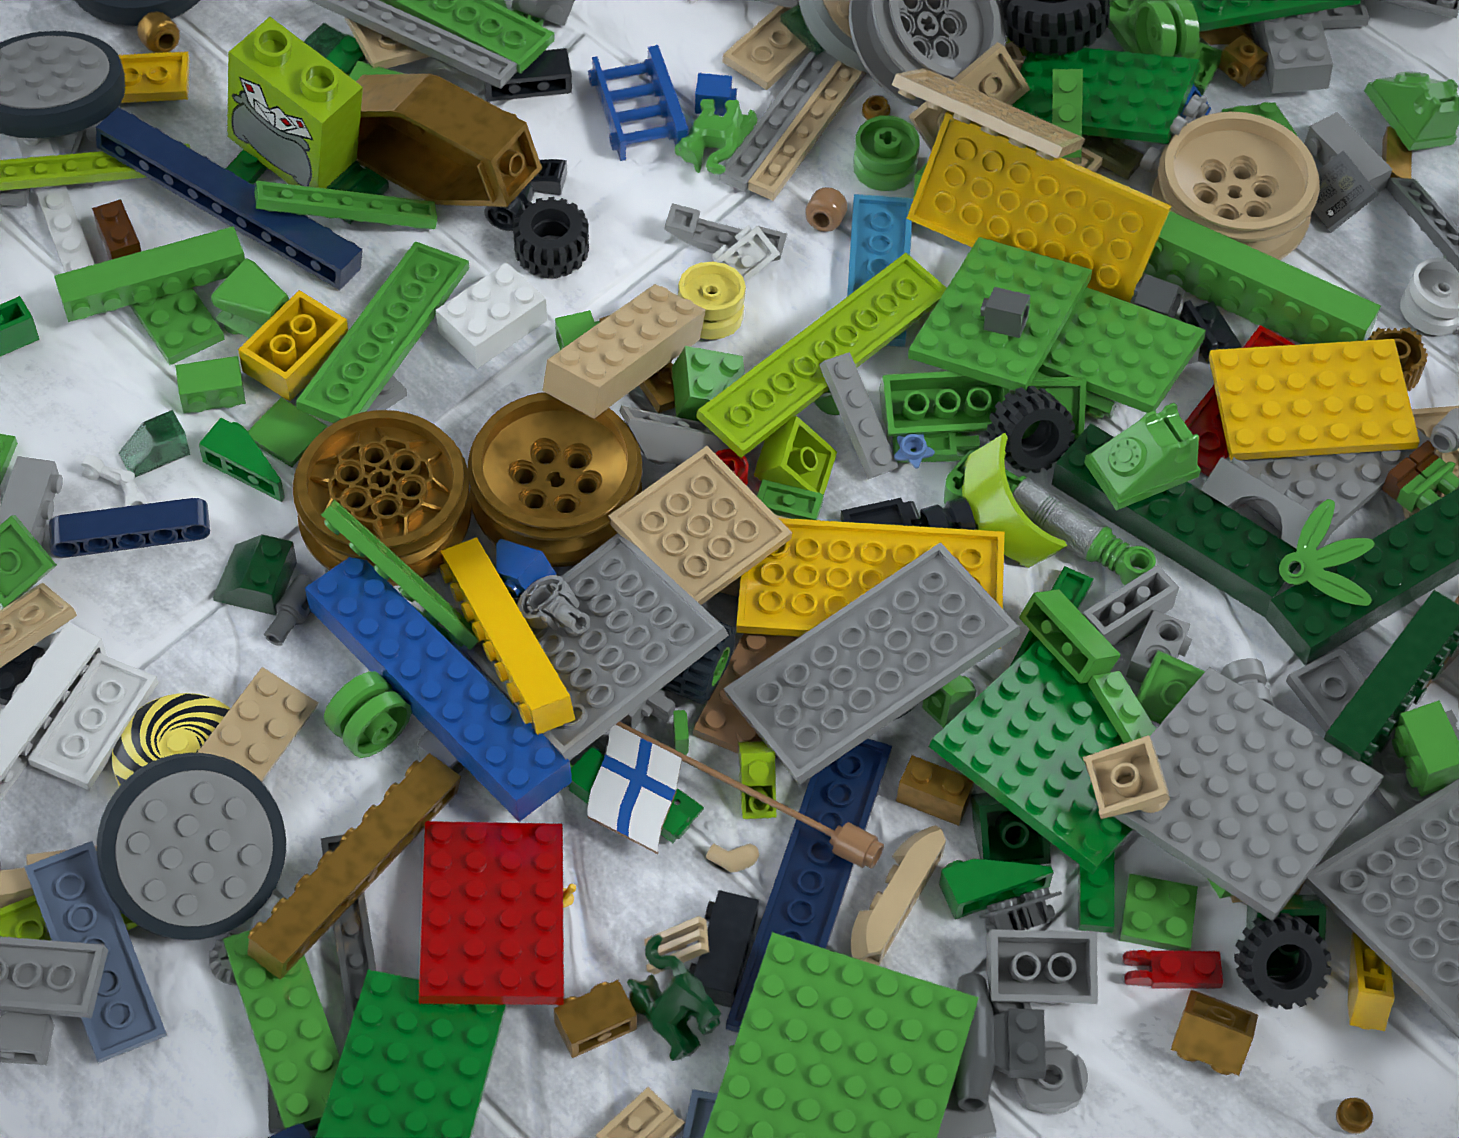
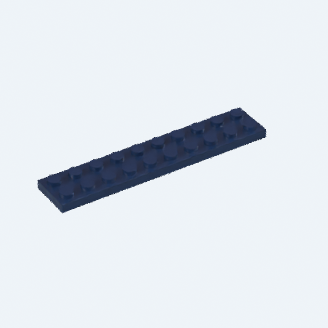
(810, 875)

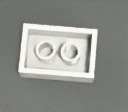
(491, 315)

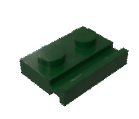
(359, 180)

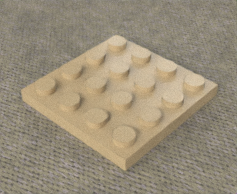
(701, 525)

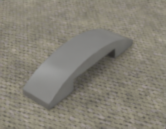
(709, 235)

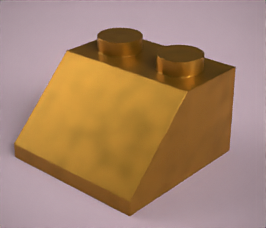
(1214, 1033)

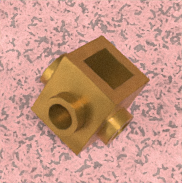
(1243, 61)

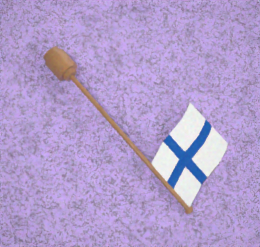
(642, 780)

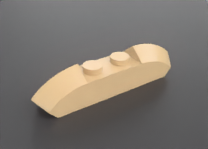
(877, 927)

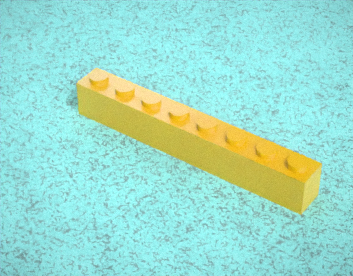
(506, 637)

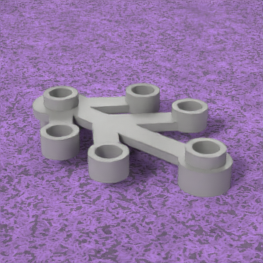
(1195, 109)

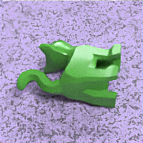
(715, 132)

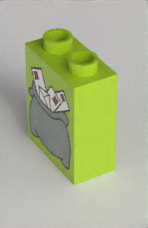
(292, 107)

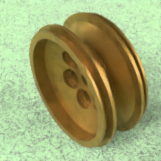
(542, 431)
(373, 453)

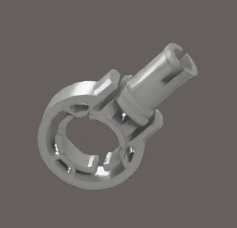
(556, 608)

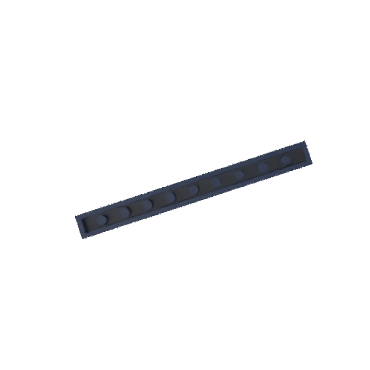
(227, 198)

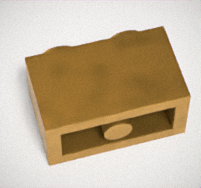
(935, 790)
(595, 1018)

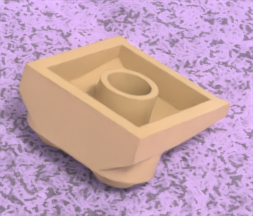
(1128, 778)

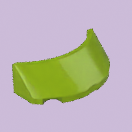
(997, 510)

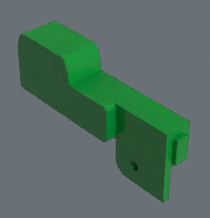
(678, 817)

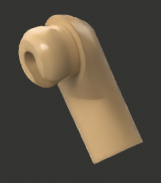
(733, 860)

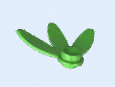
(1331, 555)

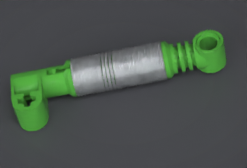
(1063, 520)

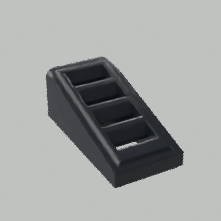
(553, 176)

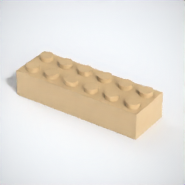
(623, 350)

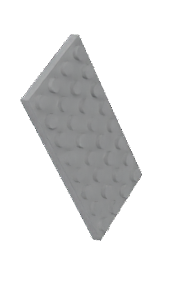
(871, 662)

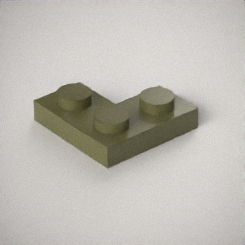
(1115, 154)

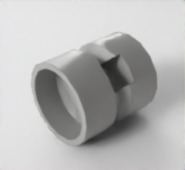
(1250, 675)

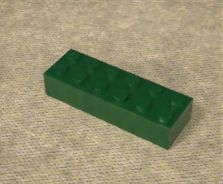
(1397, 680)

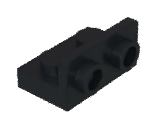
(1217, 333)

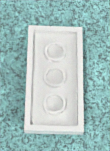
(92, 721)

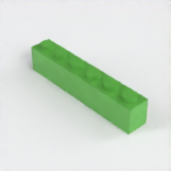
(149, 274)

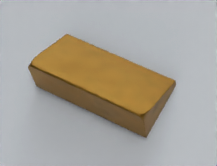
(1396, 155)

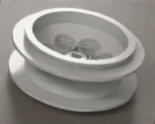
(922, 34)

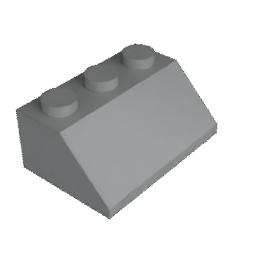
(1042, 966)

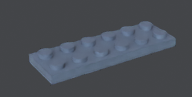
(82, 912)

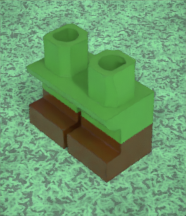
(1419, 477)

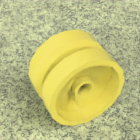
(718, 291)

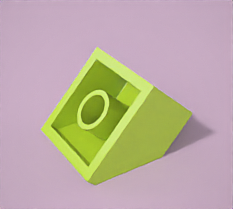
(796, 457)

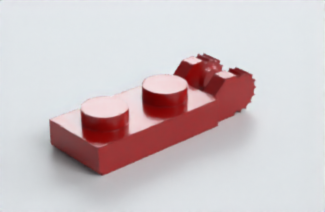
(1175, 969)

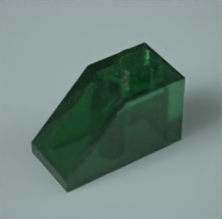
(155, 444)

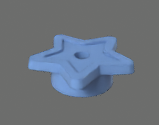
(913, 441)

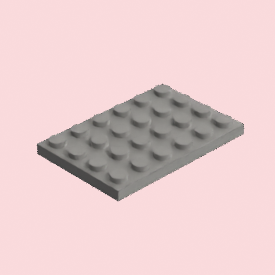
(1344, 478)

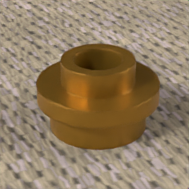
(875, 106)

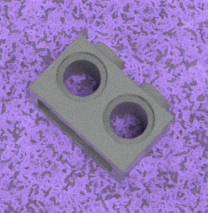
(1157, 628)

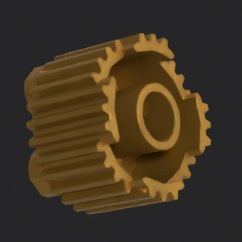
(1410, 352)

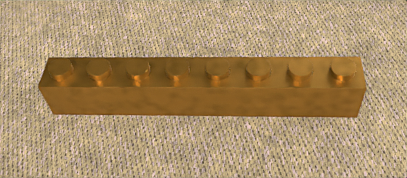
(352, 866)

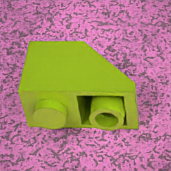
(759, 773)

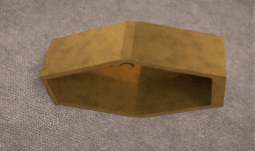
(443, 141)

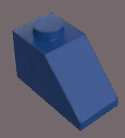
(520, 566)

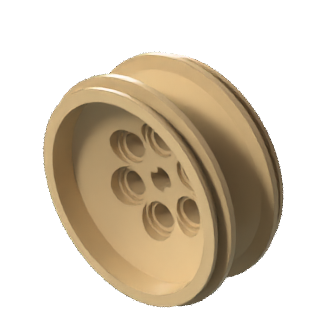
(1241, 180)

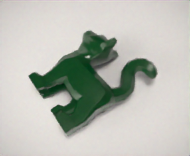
(677, 1004)

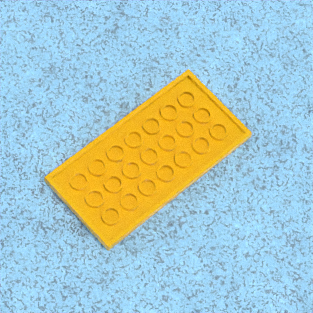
(1047, 207)
(839, 561)

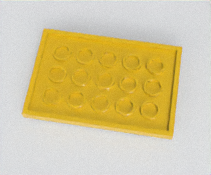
(1313, 399)

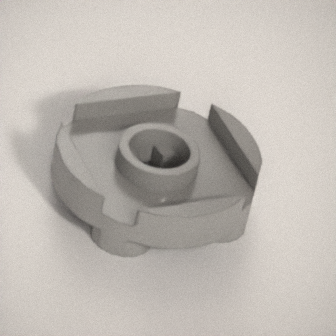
(1066, 1092)

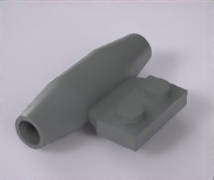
(1004, 1042)

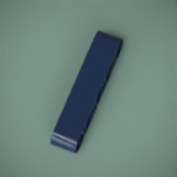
(129, 527)

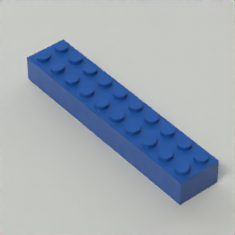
(440, 686)

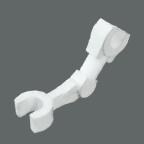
(95, 468)

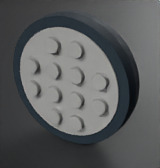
(57, 83)
(191, 846)

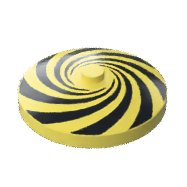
(166, 728)

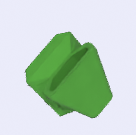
(247, 299)

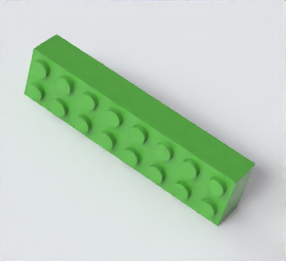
(1258, 285)

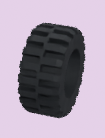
(1055, 24)

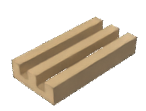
(679, 937)

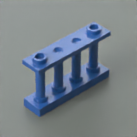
(660, 87)

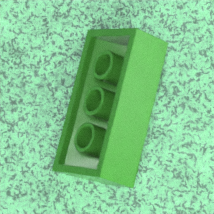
(937, 403)

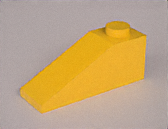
(1369, 987)

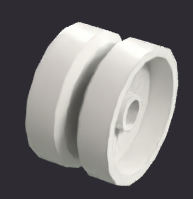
(1432, 297)

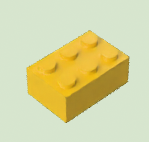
(292, 345)

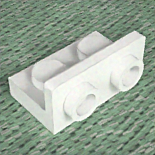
(749, 254)

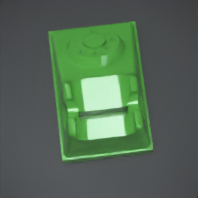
(1418, 108)
(1146, 458)

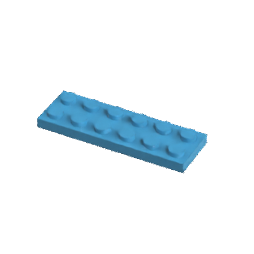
(877, 239)

